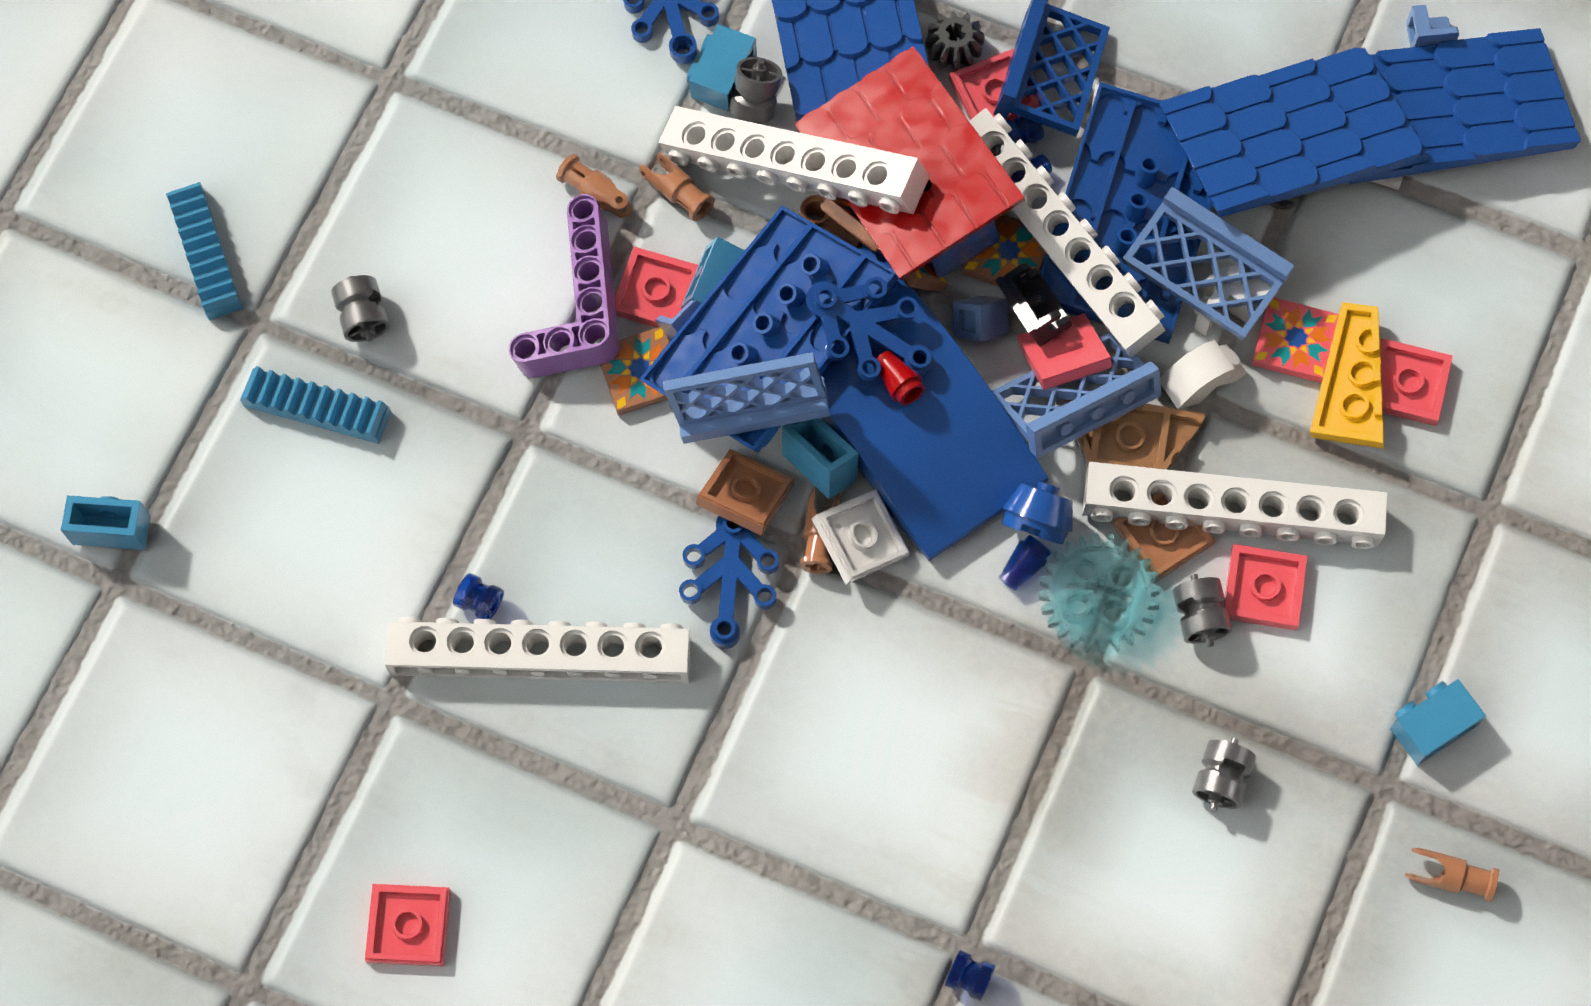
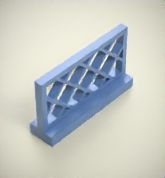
(1217, 235)
(1088, 409)
(740, 411)

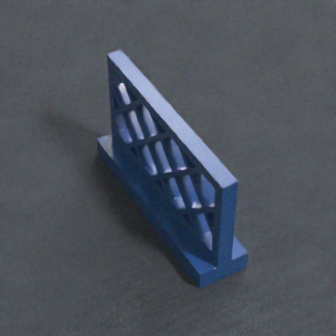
(1023, 63)

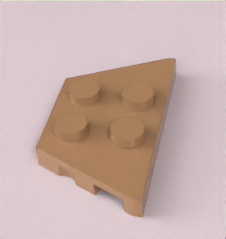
(1142, 438)

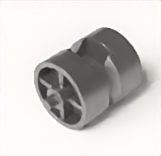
(755, 90)
(359, 302)
(1202, 610)
(1224, 774)

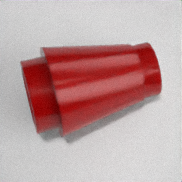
(900, 380)

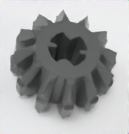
(967, 43)

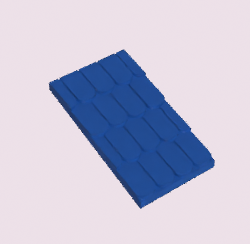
(840, 42)
(1478, 100)
(1292, 131)
(1117, 186)
(762, 308)

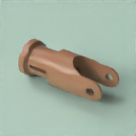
(593, 184)
(679, 188)
(816, 554)
(1459, 876)

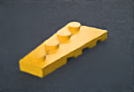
(1351, 388)

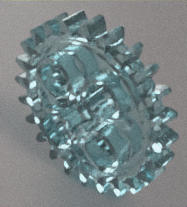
(1092, 625)

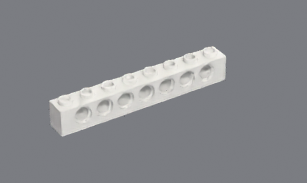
(795, 160)
(1132, 331)
(1363, 506)
(555, 664)

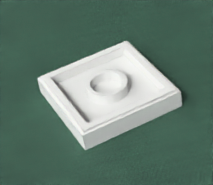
(860, 536)

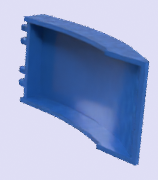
(946, 456)

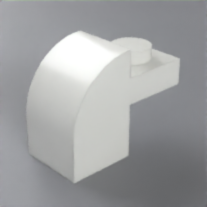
(1231, 291)
(1200, 373)

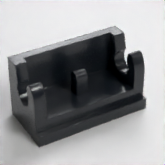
(1034, 303)

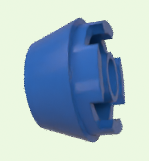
(1040, 512)

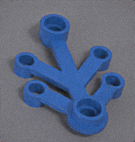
(680, 38)
(864, 325)
(730, 569)

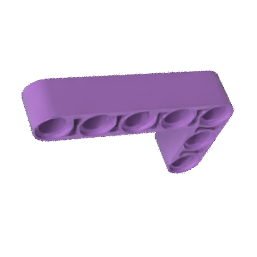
(588, 295)

